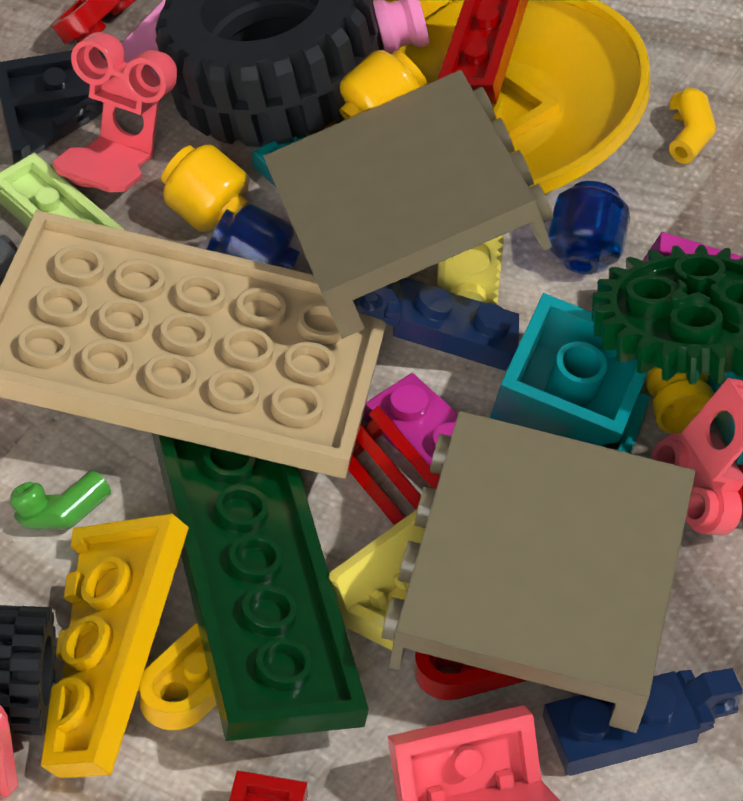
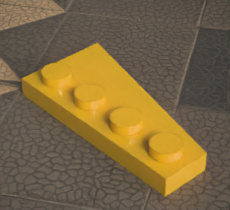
(112, 626)

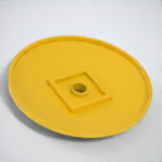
(569, 87)

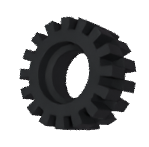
(26, 666)

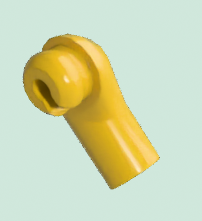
(698, 122)

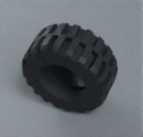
(264, 64)

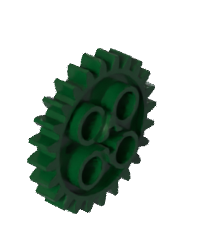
(674, 313)

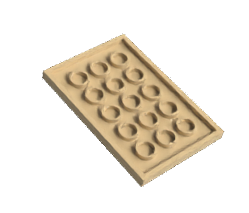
(182, 344)

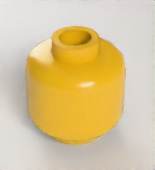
(377, 81)
(203, 185)

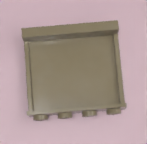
(404, 191)
(543, 562)

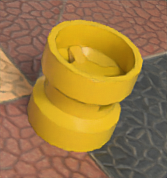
(676, 400)

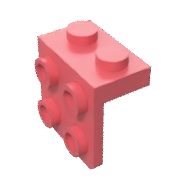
(470, 760)

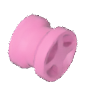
(401, 24)

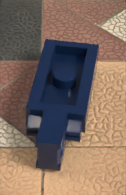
(445, 321)
(674, 717)

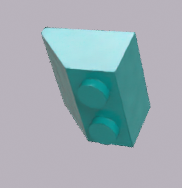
(566, 380)

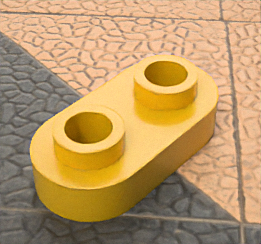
(182, 675)

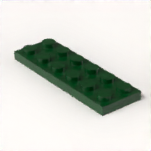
(261, 594)

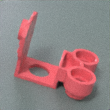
(116, 156)
(714, 498)

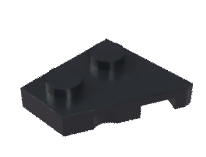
(43, 101)

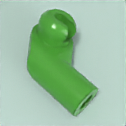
(58, 510)

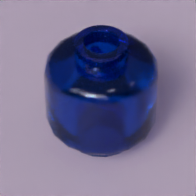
(589, 227)
(255, 236)

